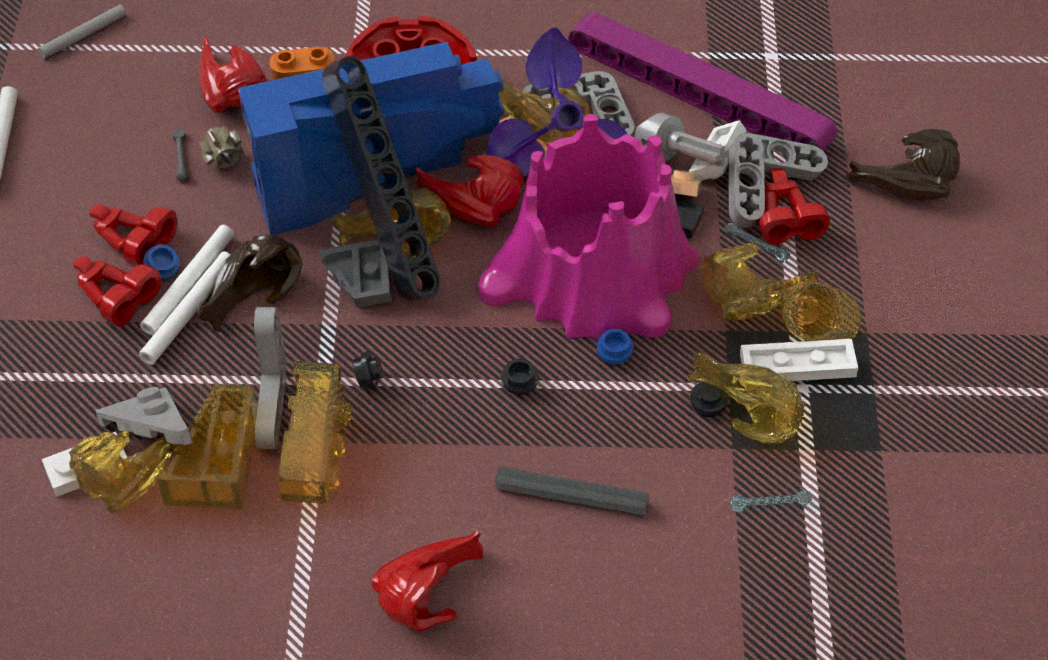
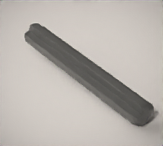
(572, 490)

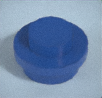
(163, 259)
(615, 346)

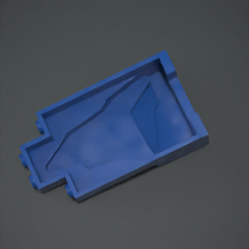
(300, 152)

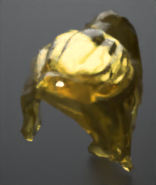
(537, 110)
(430, 209)
(739, 288)
(768, 397)
(110, 477)

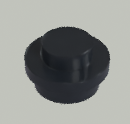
(367, 370)
(519, 377)
(708, 399)

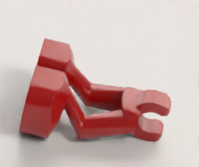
(782, 223)
(149, 231)
(121, 300)

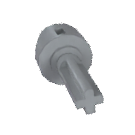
(674, 140)

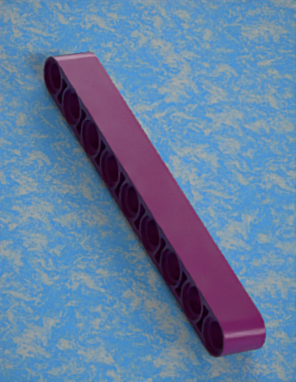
(699, 82)

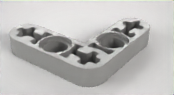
(597, 97)
(760, 162)
(273, 379)

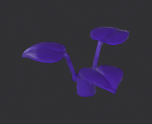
(551, 64)

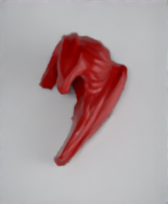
(221, 82)
(482, 198)
(408, 580)

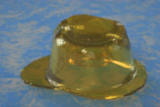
(820, 312)

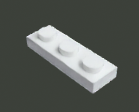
(804, 359)

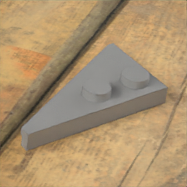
(146, 414)

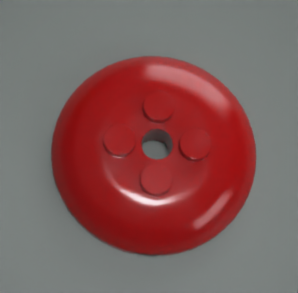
(397, 35)

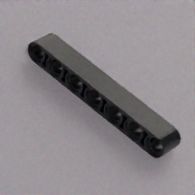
(382, 160)

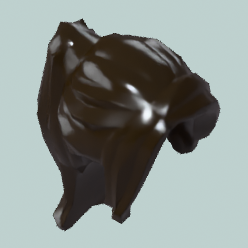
(922, 177)
(253, 266)

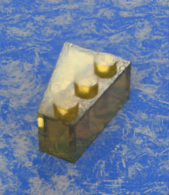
(314, 434)
(217, 462)

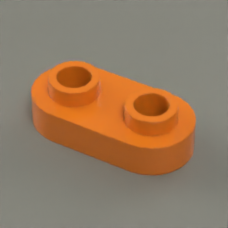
(299, 61)

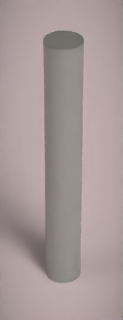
(82, 31)

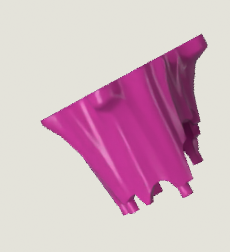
(595, 238)

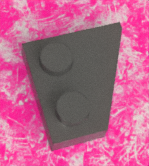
(360, 272)

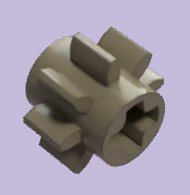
(221, 147)

